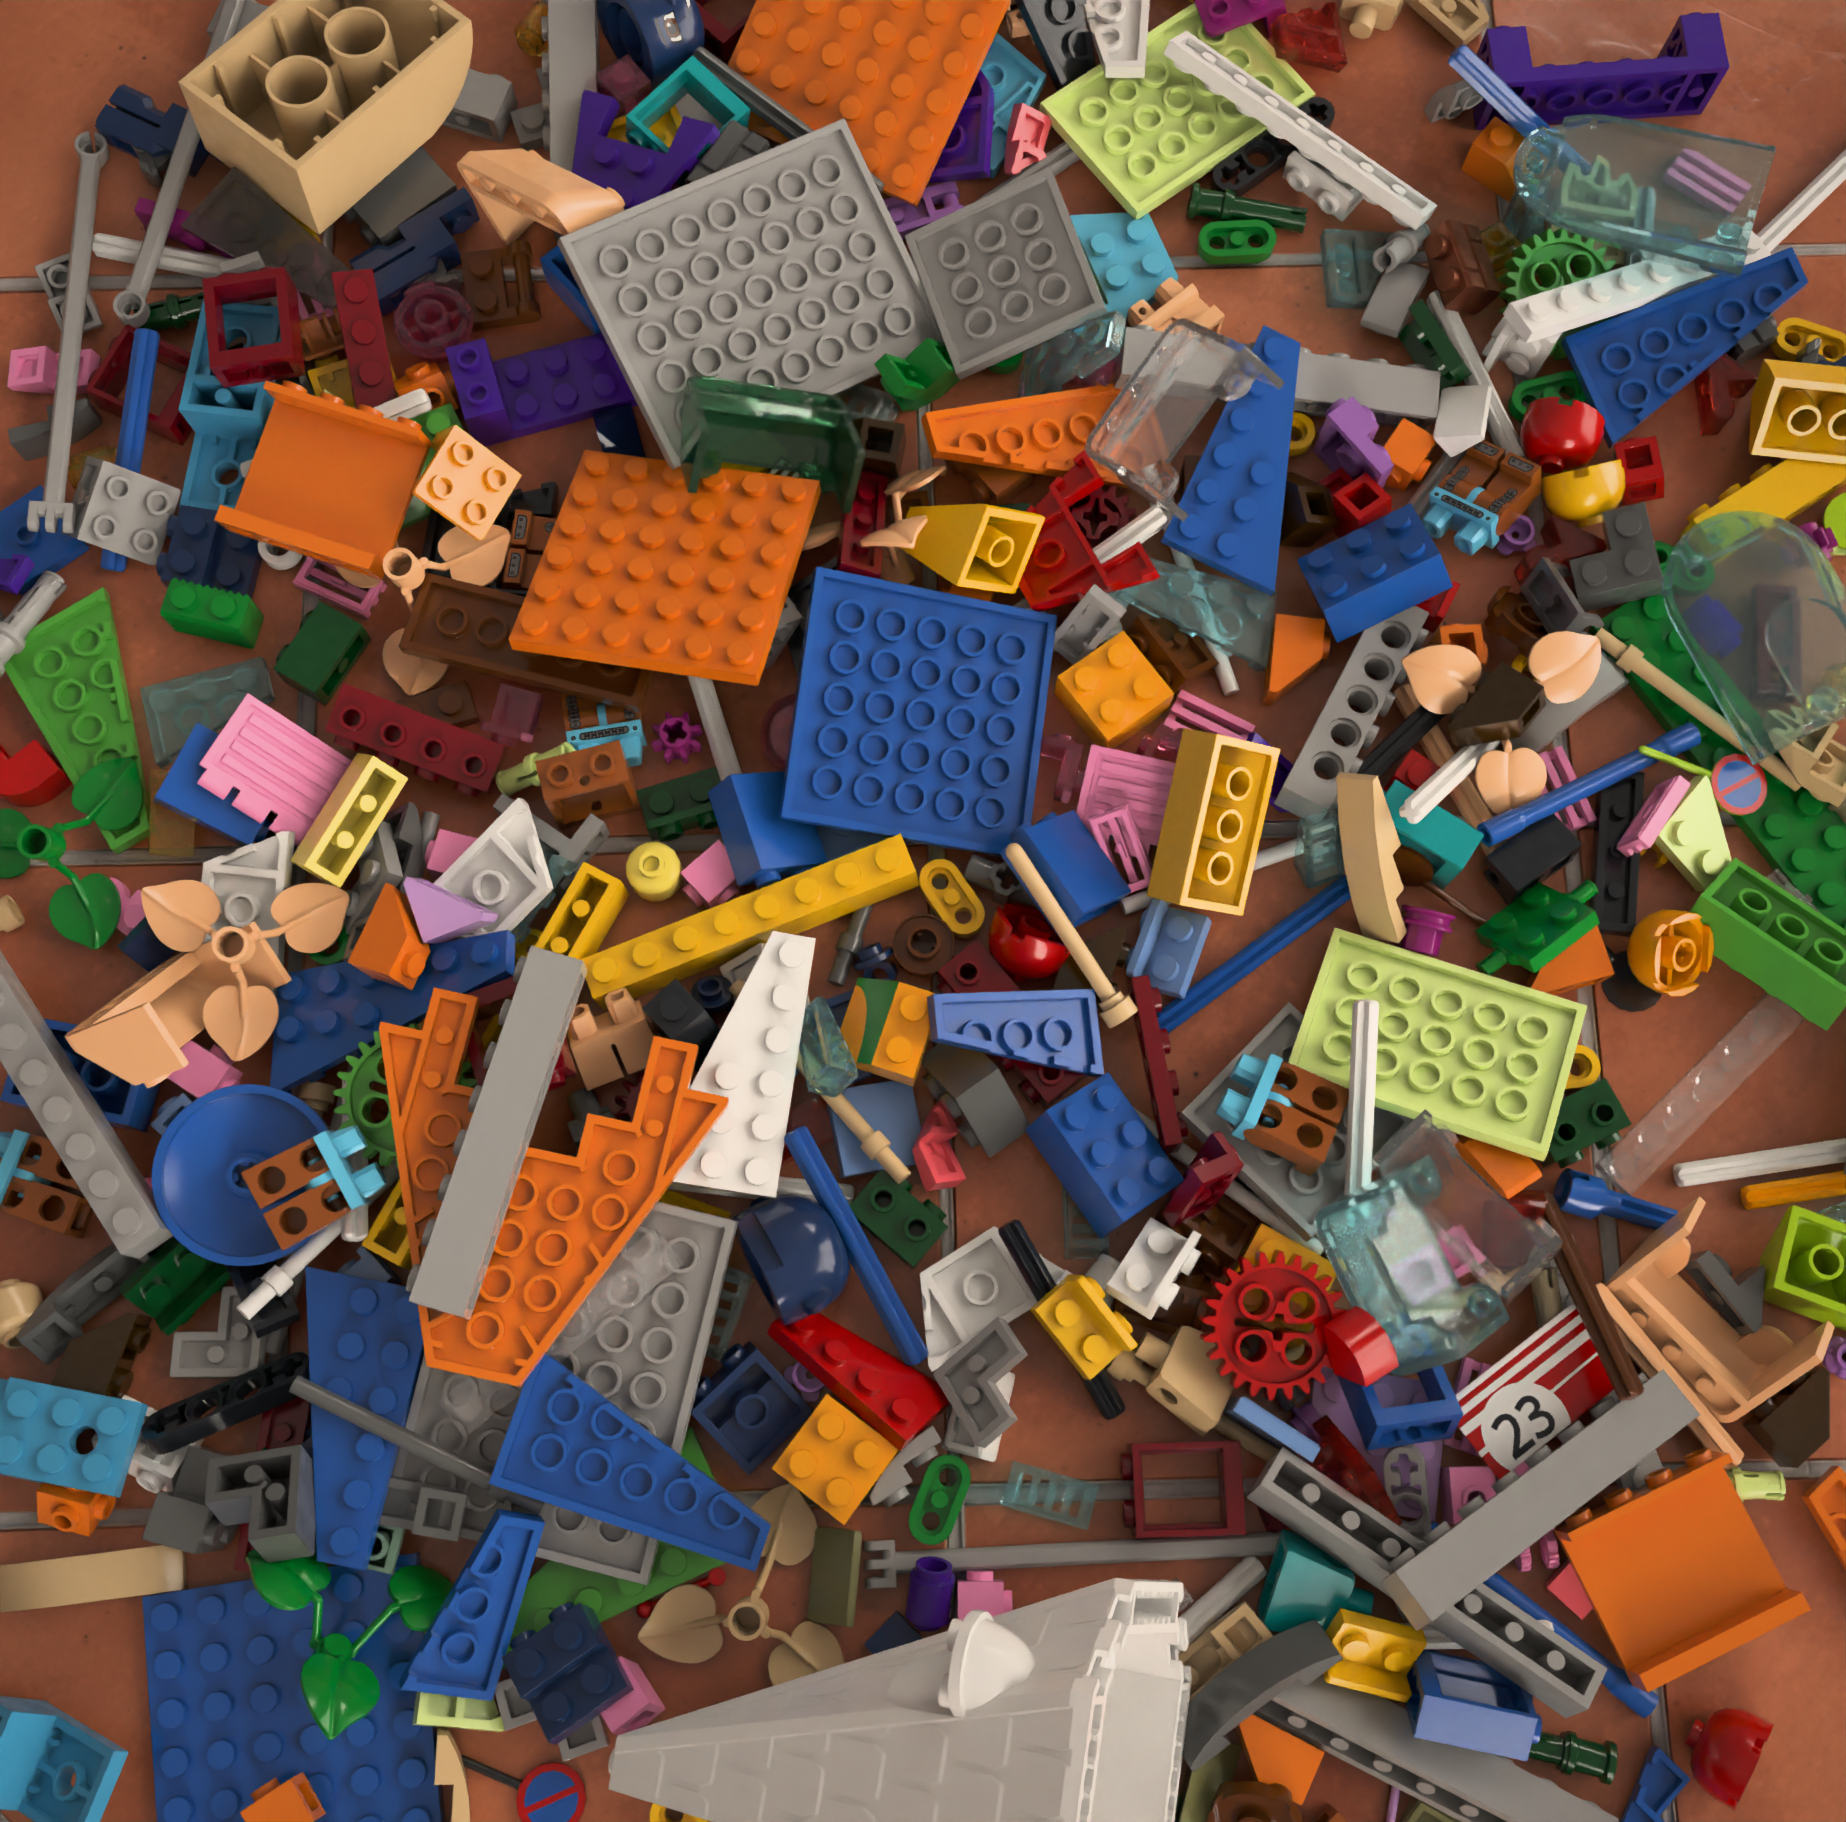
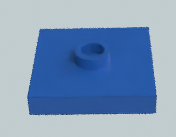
(45, 549)

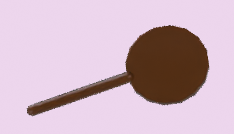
(1417, 871)

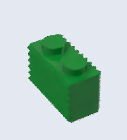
(212, 613)

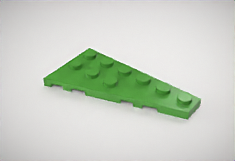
(80, 696)
(606, 1594)

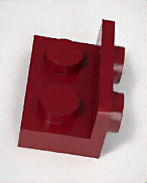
(1204, 1180)

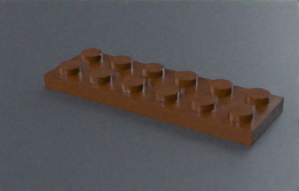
(472, 629)

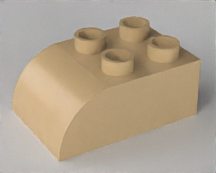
(329, 96)

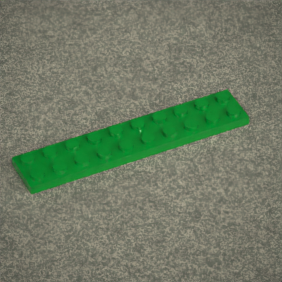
(1791, 826)

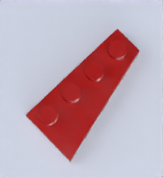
(869, 1380)

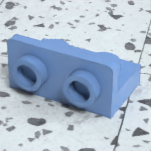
(1168, 947)

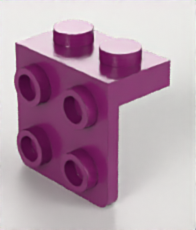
(1226, 15)

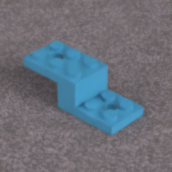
(224, 419)
(42, 1429)
(40, 1755)

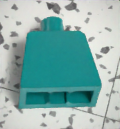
(1307, 1586)

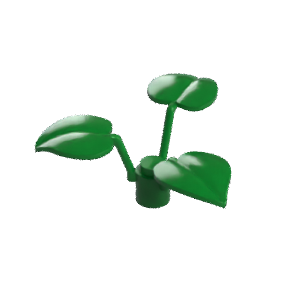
(89, 907)
(332, 1683)

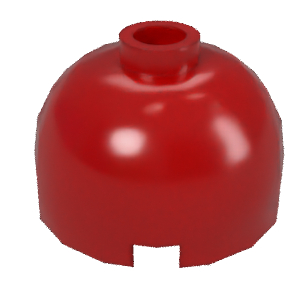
(1560, 435)
(1025, 943)
(1727, 1752)

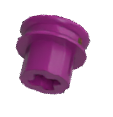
(1425, 929)

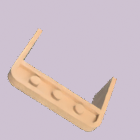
(525, 188)
(150, 1021)
(1715, 1361)

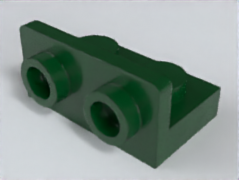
(1432, 347)
(679, 805)
(174, 1285)

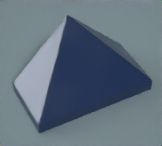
(619, 431)

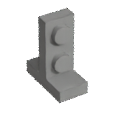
(1088, 624)
(577, 849)

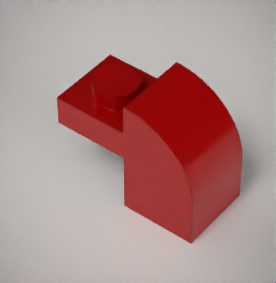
(1356, 500)
(31, 776)

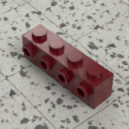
(415, 738)
(977, 971)

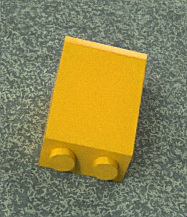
(976, 544)

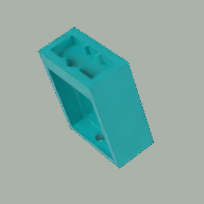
(699, 83)
(1438, 836)

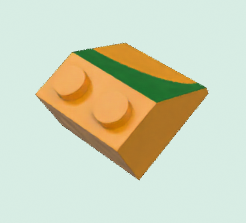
(887, 1028)

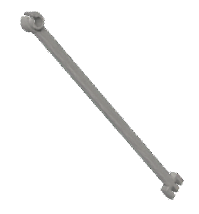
(166, 204)
(53, 502)
(1068, 1553)

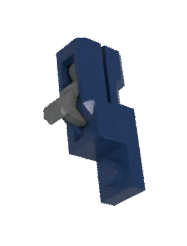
(145, 132)
(422, 253)

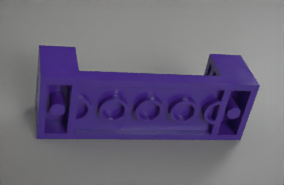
(1667, 86)
(535, 387)

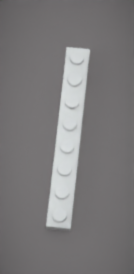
(1309, 136)
(1607, 295)

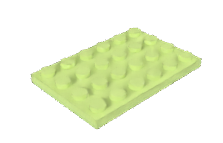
(1165, 129)
(1448, 1041)

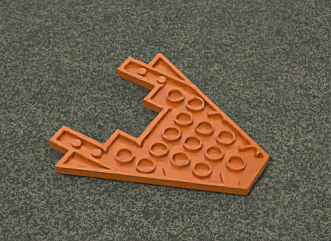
(565, 1210)

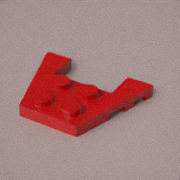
(1062, 559)

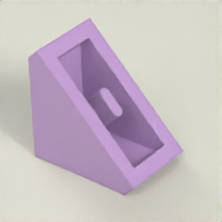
(442, 913)

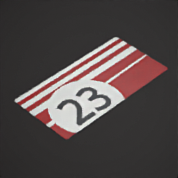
(1533, 1393)

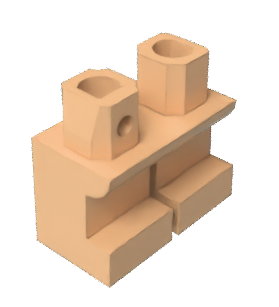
(1176, 304)
(594, 1039)

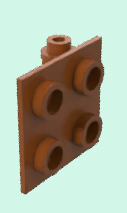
(321, 337)

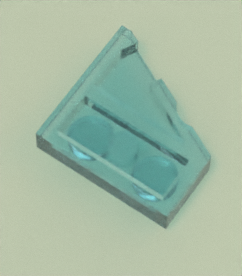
(1349, 266)

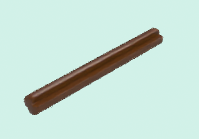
(1592, 1309)

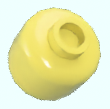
(654, 871)

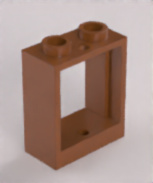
(584, 777)

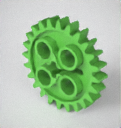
(1536, 258)
(360, 1098)

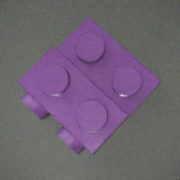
(1348, 442)

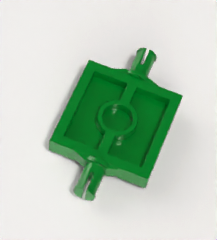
(1537, 927)

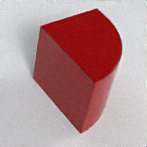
(1359, 1347)

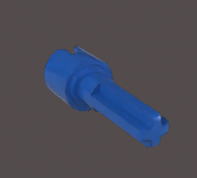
(1589, 1197)

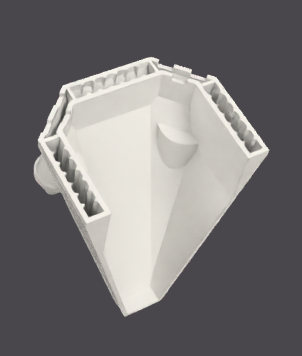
(997, 1720)

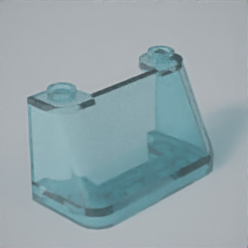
(1400, 1273)

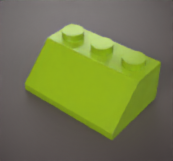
(1807, 1266)

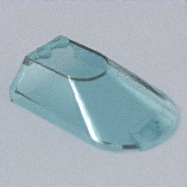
(1647, 188)
(1761, 626)

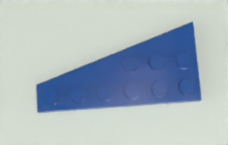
(1242, 475)
(337, 1005)
(370, 1351)
(598, 1461)

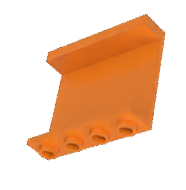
(329, 480)
(1677, 1570)

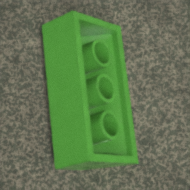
(1777, 942)

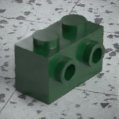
(321, 653)
(1586, 1119)
(899, 1218)

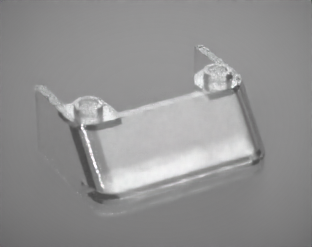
(1166, 403)
(1471, 1215)

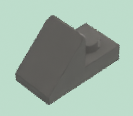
(1737, 1299)

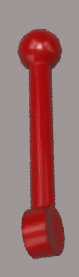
(715, 1577)

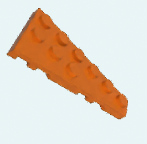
(1023, 433)

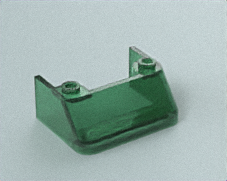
(769, 430)

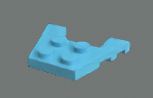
(1013, 82)
(1124, 257)

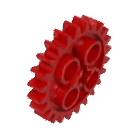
(1269, 1365)

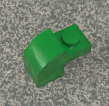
(920, 376)

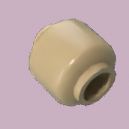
(17, 1305)

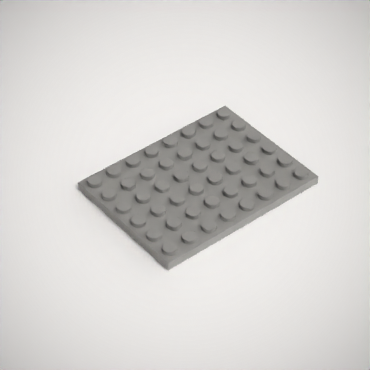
(754, 278)
(640, 1362)

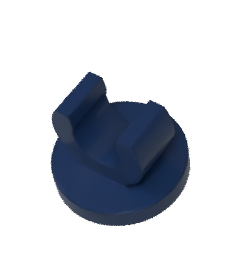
(875, 957)
(713, 993)

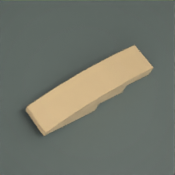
(1368, 851)

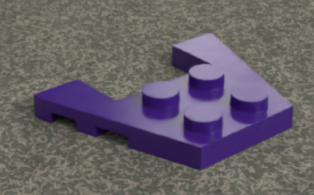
(628, 168)

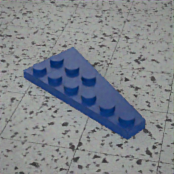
(1656, 350)

